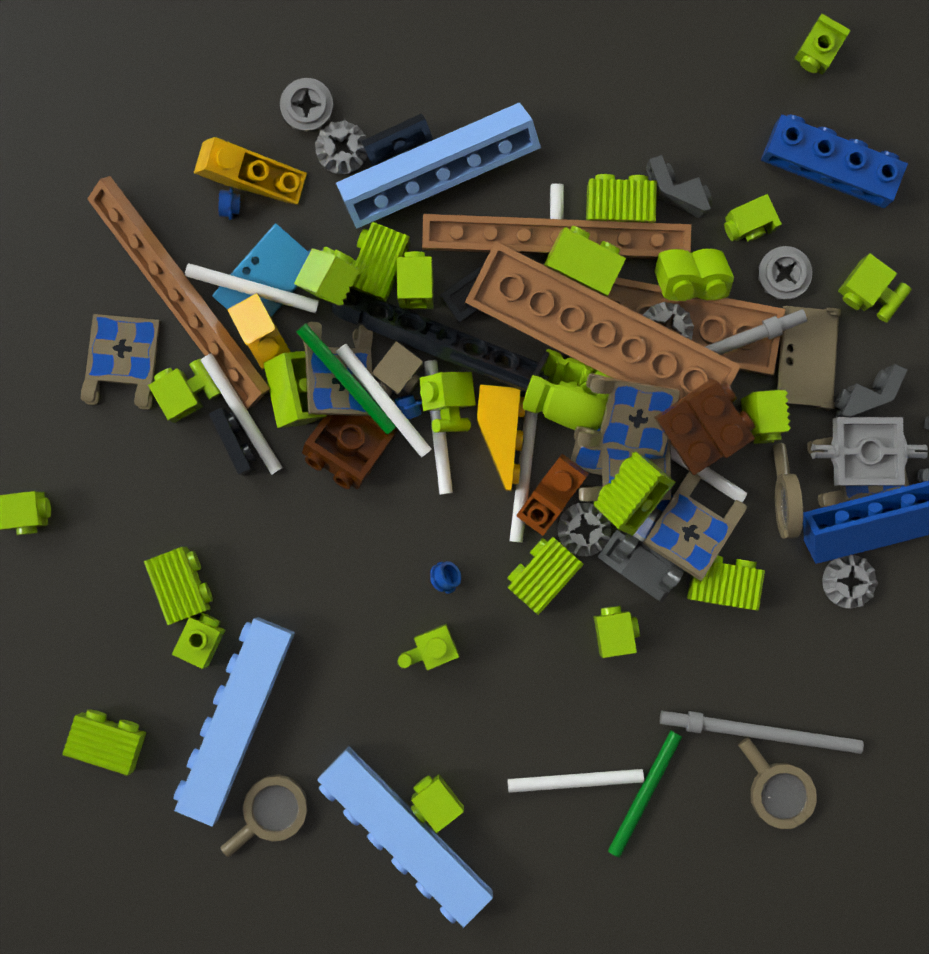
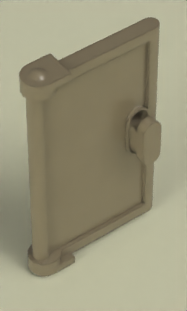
(813, 358)

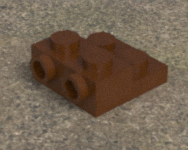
(706, 426)
(346, 448)

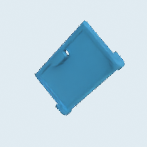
(277, 267)

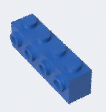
(834, 160)
(867, 522)

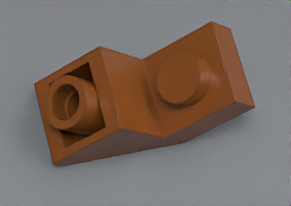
(552, 494)

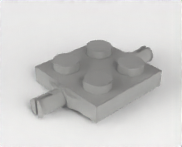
(869, 451)

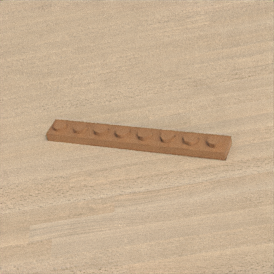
(539, 235)
(176, 290)

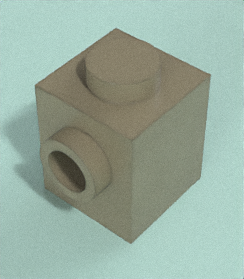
(398, 370)

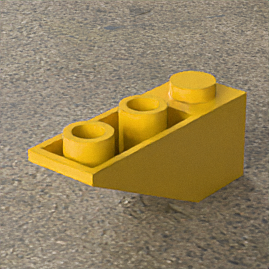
(249, 171)
(498, 423)

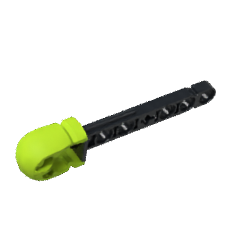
(550, 385)

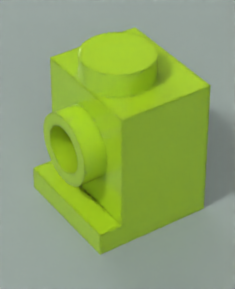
(827, 33)
(751, 220)

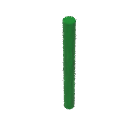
(346, 378)
(645, 794)

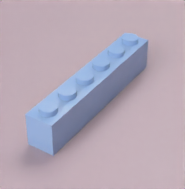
(439, 165)
(234, 720)
(411, 843)

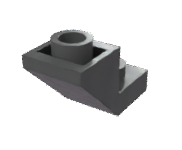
(687, 196)
(859, 398)
(638, 567)

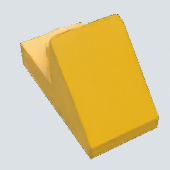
(258, 329)

